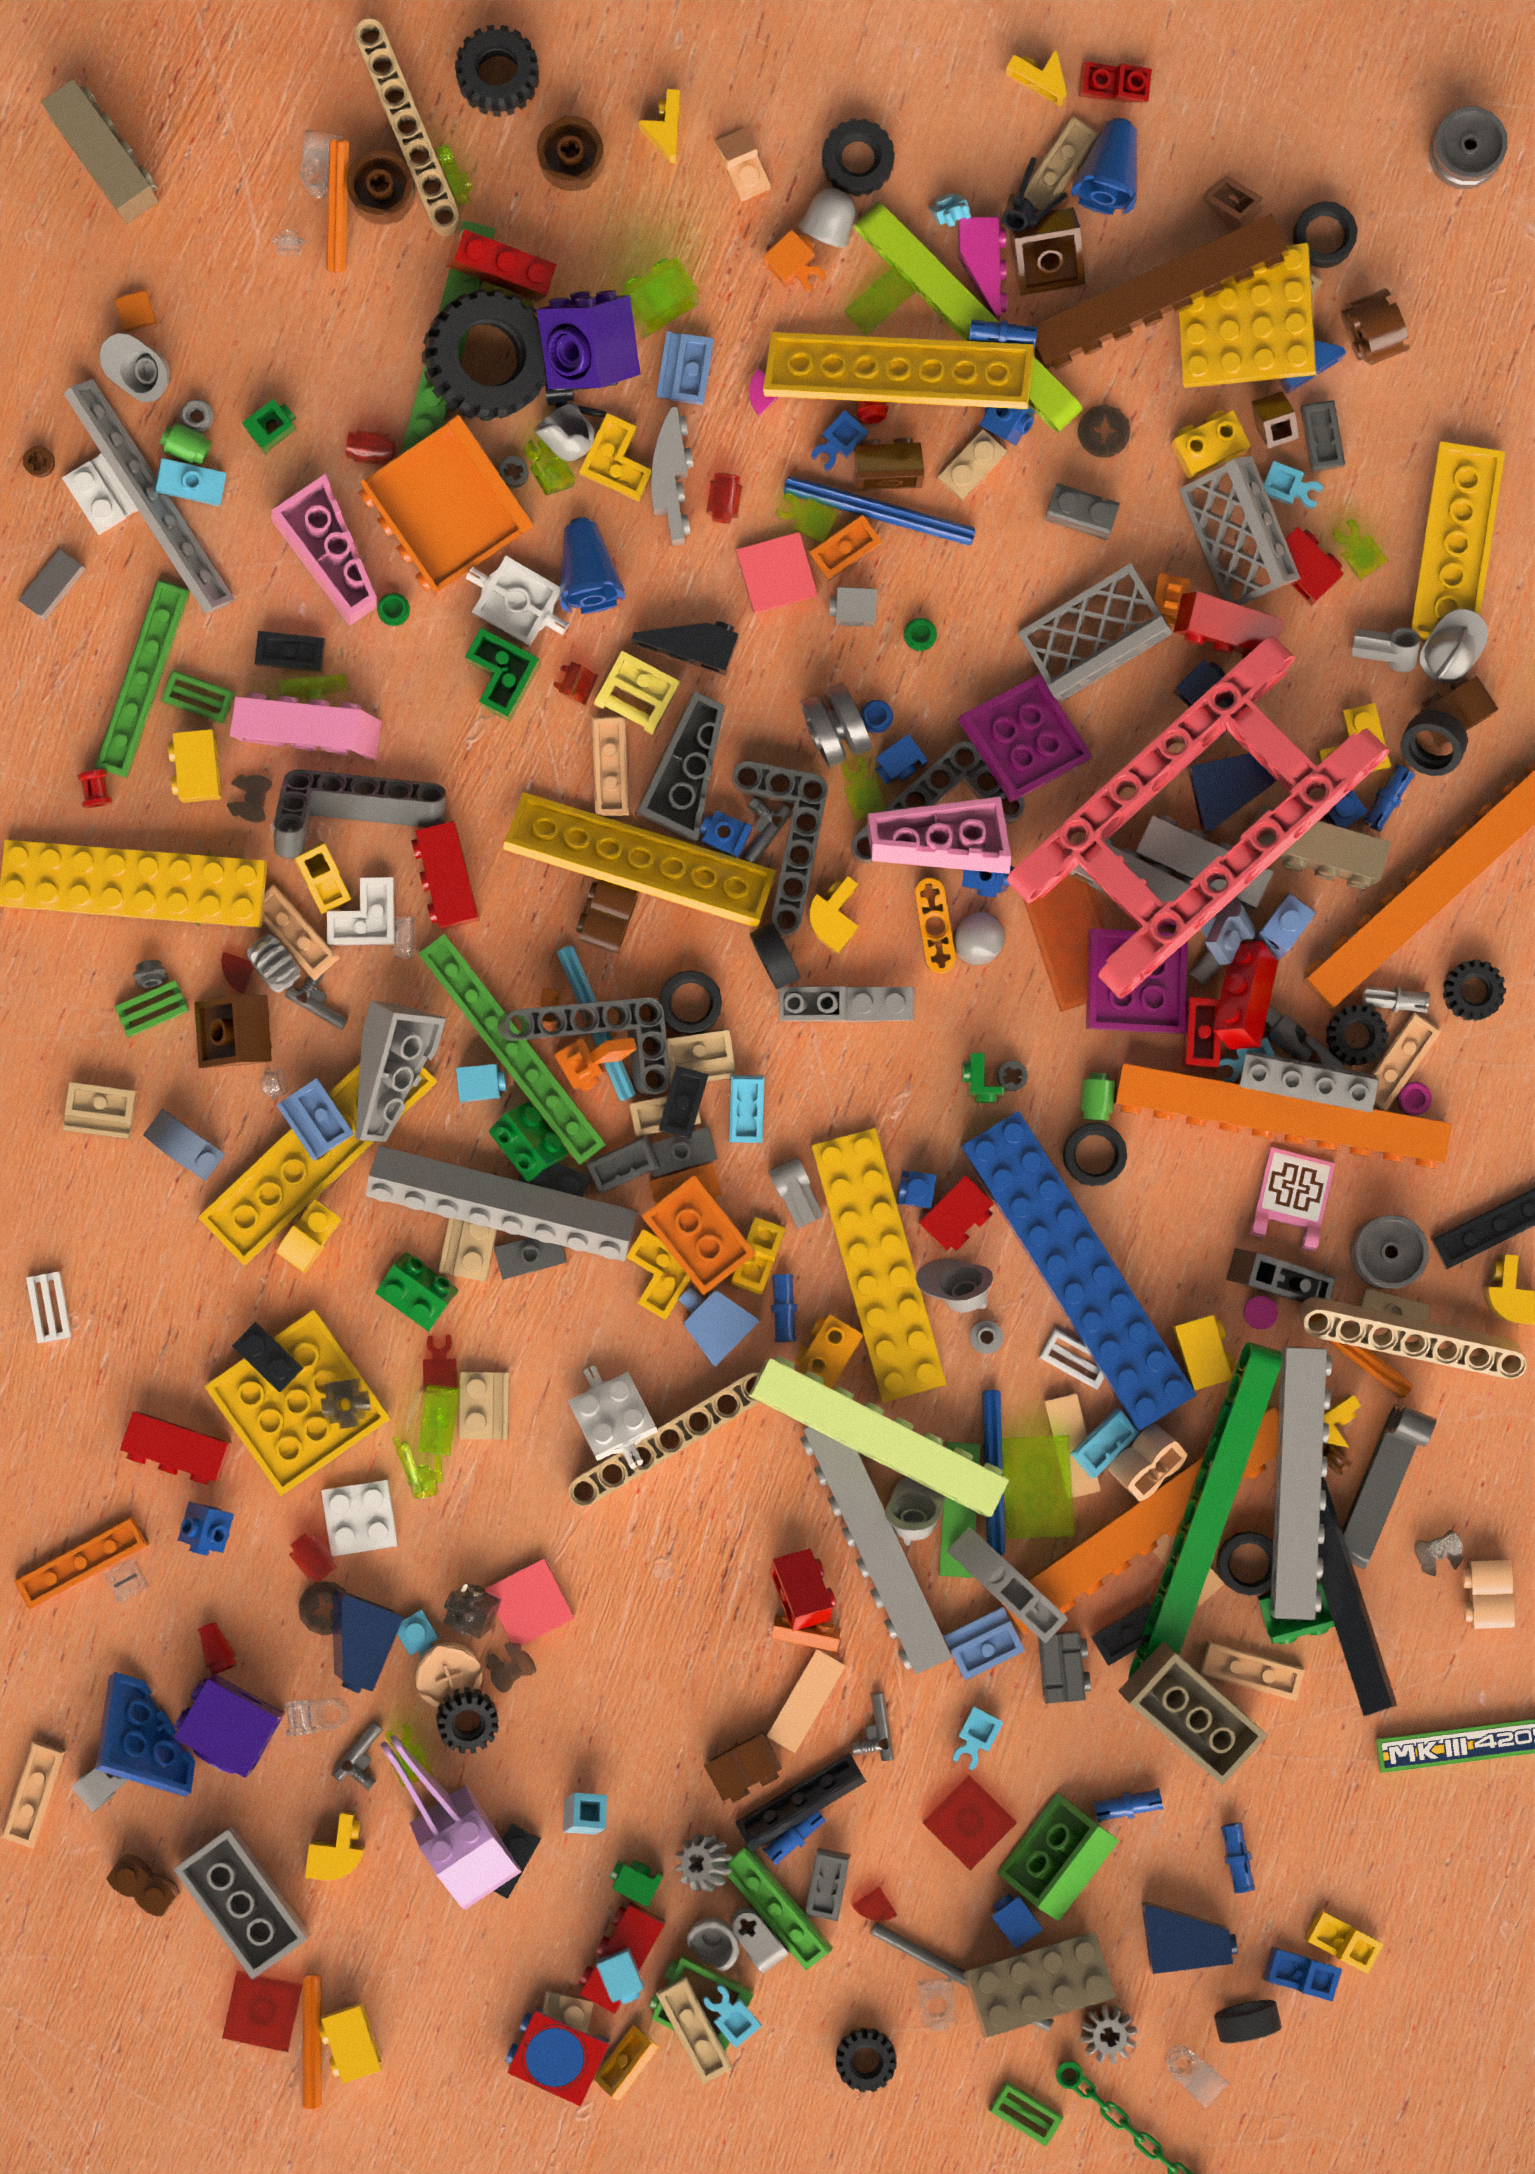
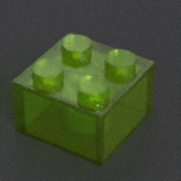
(660, 296)

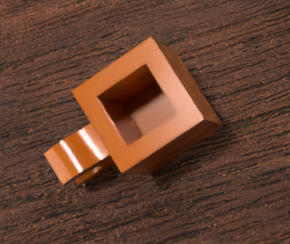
(791, 260)
(1168, 595)
(578, 1066)

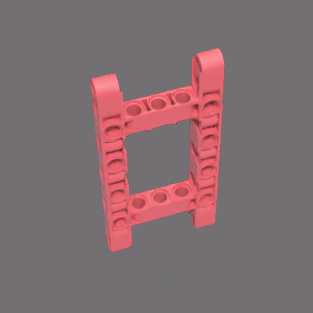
(1153, 771)

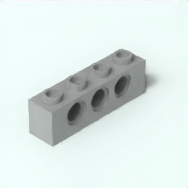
(1309, 1081)

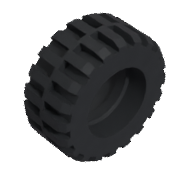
(447, 373)

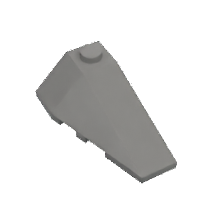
(392, 1054)

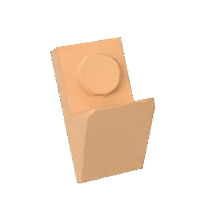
(743, 164)

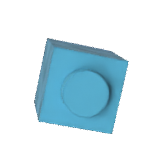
(480, 1083)
(585, 1813)
(621, 1976)

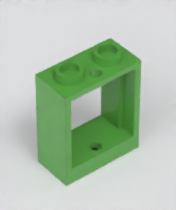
(674, 1973)

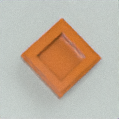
(135, 311)
(549, 998)
(613, 1050)

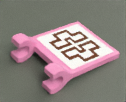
(1293, 1194)

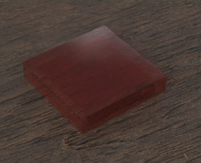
(969, 1822)
(262, 2011)

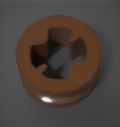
(30, 453)
(1336, 1460)

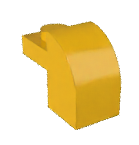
(322, 877)
(828, 922)
(308, 1236)
(1505, 1300)
(336, 1859)

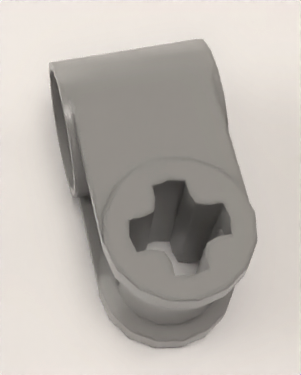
(97, 1788)
(761, 1943)

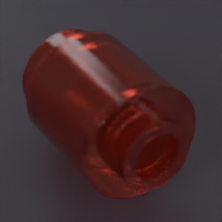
(370, 447)
(724, 497)
(312, 1557)

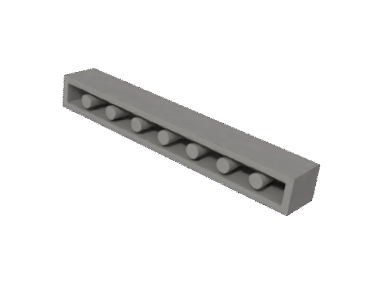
(501, 1203)
(1299, 1483)
(879, 1551)

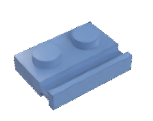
(685, 368)
(315, 1119)
(984, 1643)

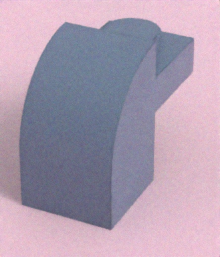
(1227, 930)
(183, 1144)

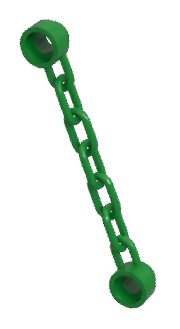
(1073, 2084)

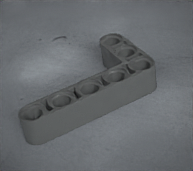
(932, 795)
(353, 798)
(796, 837)
(598, 1023)
(1383, 1477)

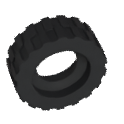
(863, 132)

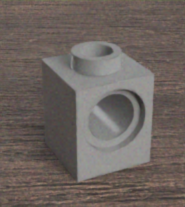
(854, 607)

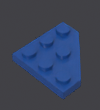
(140, 1739)

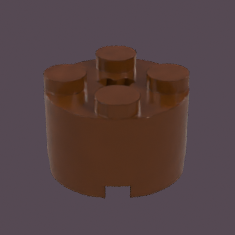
(560, 138)
(369, 172)
(1376, 327)

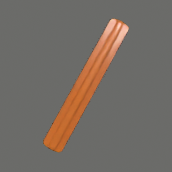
(337, 206)
(1372, 1365)
(311, 2041)

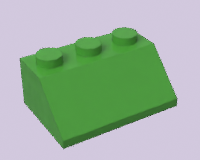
(1058, 1857)

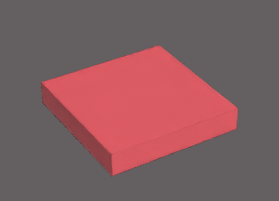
(776, 573)
(530, 1603)

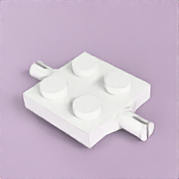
(517, 601)
(612, 1416)

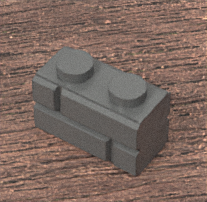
(1082, 511)
(1063, 1667)

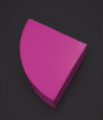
(759, 401)

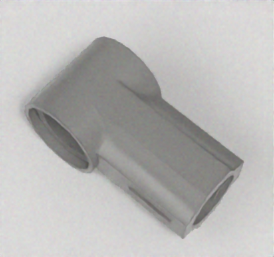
(1396, 648)
(794, 1187)

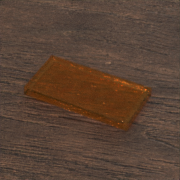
(1061, 932)

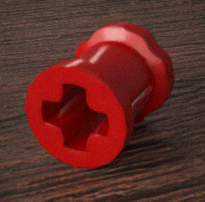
(94, 788)

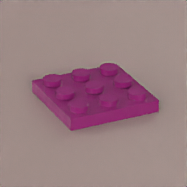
(1025, 738)
(1152, 1007)

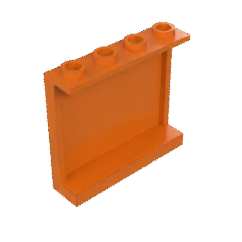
(445, 505)

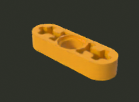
(947, 949)

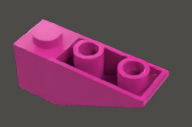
(980, 255)

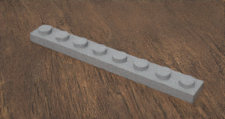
(154, 507)

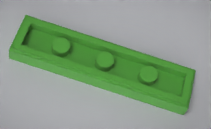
(955, 1521)
(777, 1908)

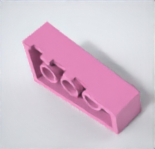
(322, 542)
(305, 725)
(943, 835)

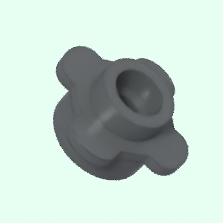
(150, 973)

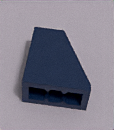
(1226, 787)
(361, 1639)
(1184, 1941)

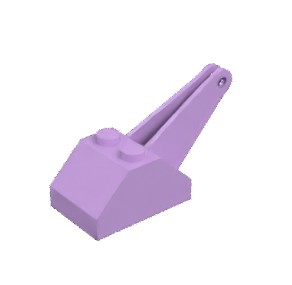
(456, 1835)

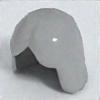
(829, 217)
(566, 432)
(714, 1942)

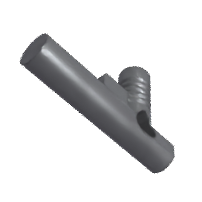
(765, 827)
(315, 1002)
(876, 1732)
(359, 1759)

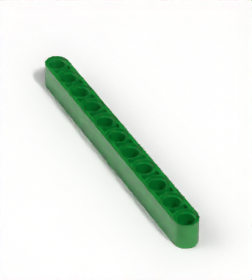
(1210, 1500)

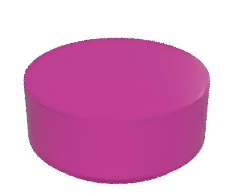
(1414, 1099)
(1260, 1312)

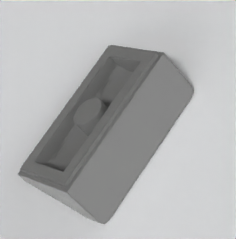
(52, 584)

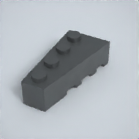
(682, 776)

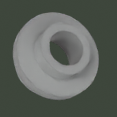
(197, 406)
(976, 1341)

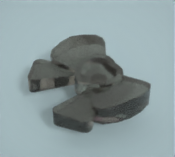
(252, 809)
(1438, 1548)
(505, 1674)

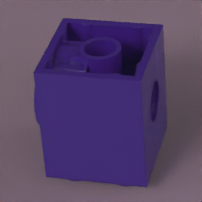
(588, 340)
(227, 1725)

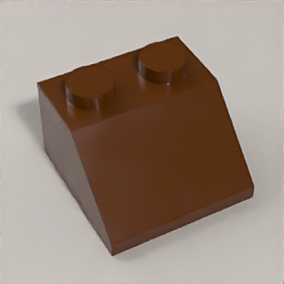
(1049, 253)
(888, 465)
(233, 1031)

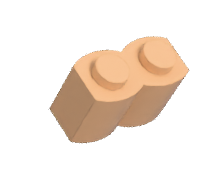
(1147, 1462)
(1489, 1594)

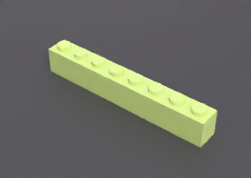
(878, 1436)

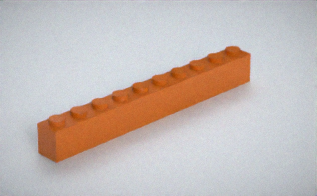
(1425, 893)
(1268, 1113)
(1136, 1529)

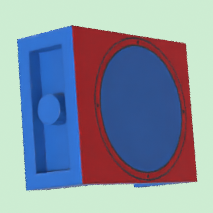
(556, 2056)

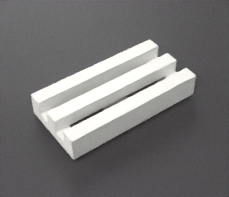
(36, 1311)
(1051, 1345)

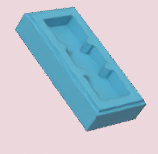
(190, 482)
(746, 1108)
(1105, 1443)

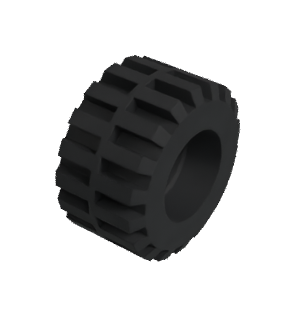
(489, 45)

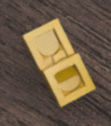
(765, 1241)
(1343, 1941)

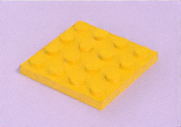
(1252, 327)
(288, 1427)

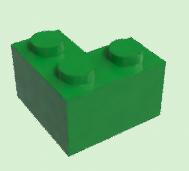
(510, 670)

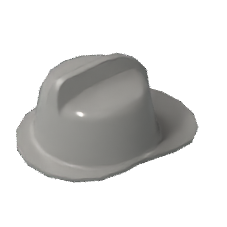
(135, 367)
(1454, 645)
(958, 1283)
(914, 1510)

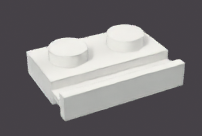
(100, 494)

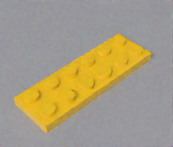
(1457, 533)

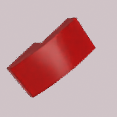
(1115, 83)

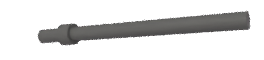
(930, 1959)

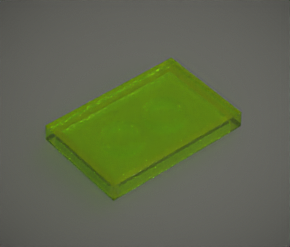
(1038, 1486)

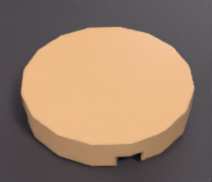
(446, 1669)

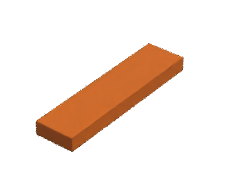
(80, 1562)

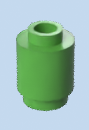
(185, 444)
(1097, 1097)

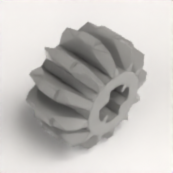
(273, 963)
(693, 1863)
(1099, 2042)

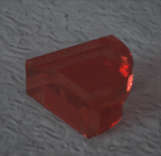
(236, 971)
(875, 1906)

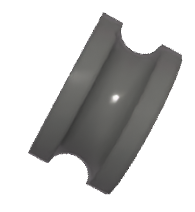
(518, 462)
(1013, 1065)

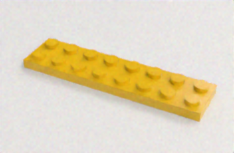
(899, 370)
(639, 859)
(133, 883)
(289, 1179)
(878, 1265)

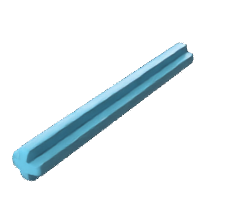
(585, 995)

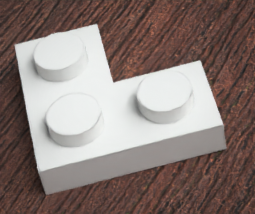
(373, 922)

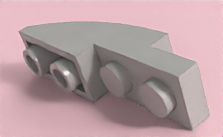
(670, 464)
(846, 1004)
(1007, 1584)

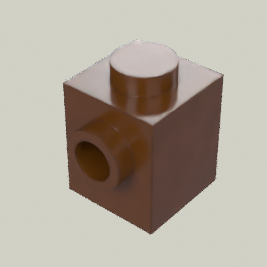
(1275, 419)

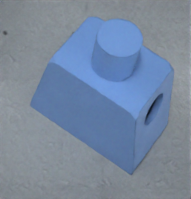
(1285, 925)
(716, 1323)

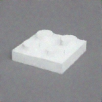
(359, 1518)

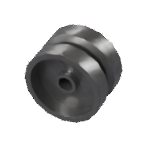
(1487, 145)
(832, 726)
(1369, 1256)

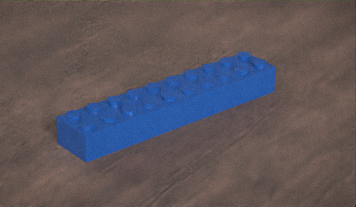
(1078, 1271)

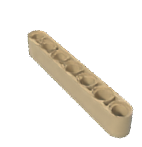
(403, 112)
(1423, 1349)
(657, 1450)

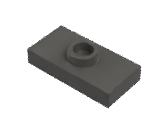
(1322, 436)
(682, 1153)
(623, 1165)
(528, 1256)
(827, 1884)

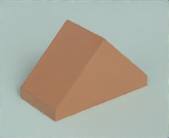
(1235, 203)

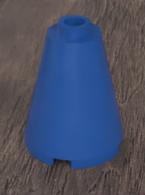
(1110, 170)
(587, 570)

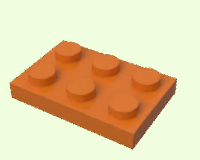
(698, 1235)

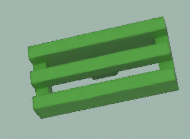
(224, 706)
(178, 997)
(1002, 2098)

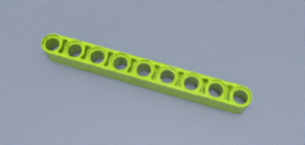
(956, 304)

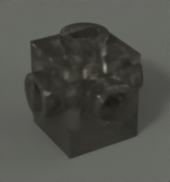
(353, 1392)
(471, 1610)

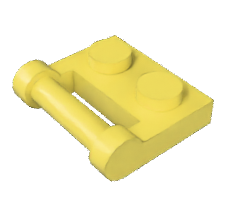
(642, 682)

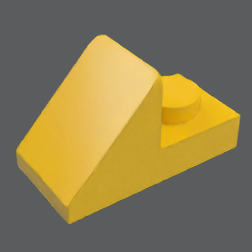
(1046, 83)
(665, 133)
(1343, 1413)

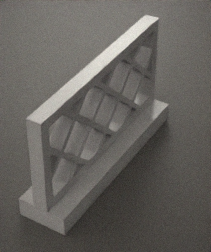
(1260, 519)
(1114, 653)

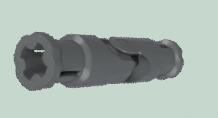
(1296, 1041)

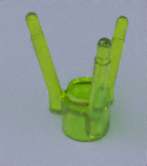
(422, 1478)

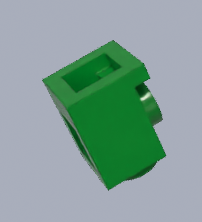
(257, 425)
(635, 1881)

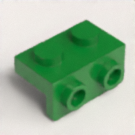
(973, 1074)
(527, 1141)
(416, 1290)
(1287, 1630)

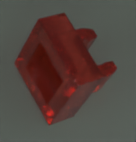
(576, 683)

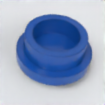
(876, 716)

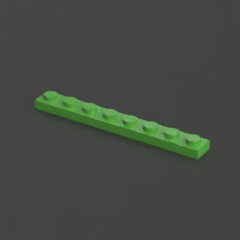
(428, 410)
(516, 1056)

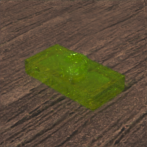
(879, 301)
(314, 687)
(438, 1401)

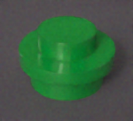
(393, 609)
(920, 634)

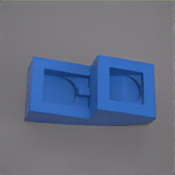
(1302, 1974)

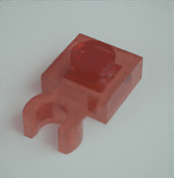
(439, 1369)

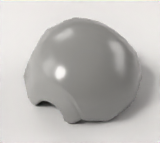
(979, 938)

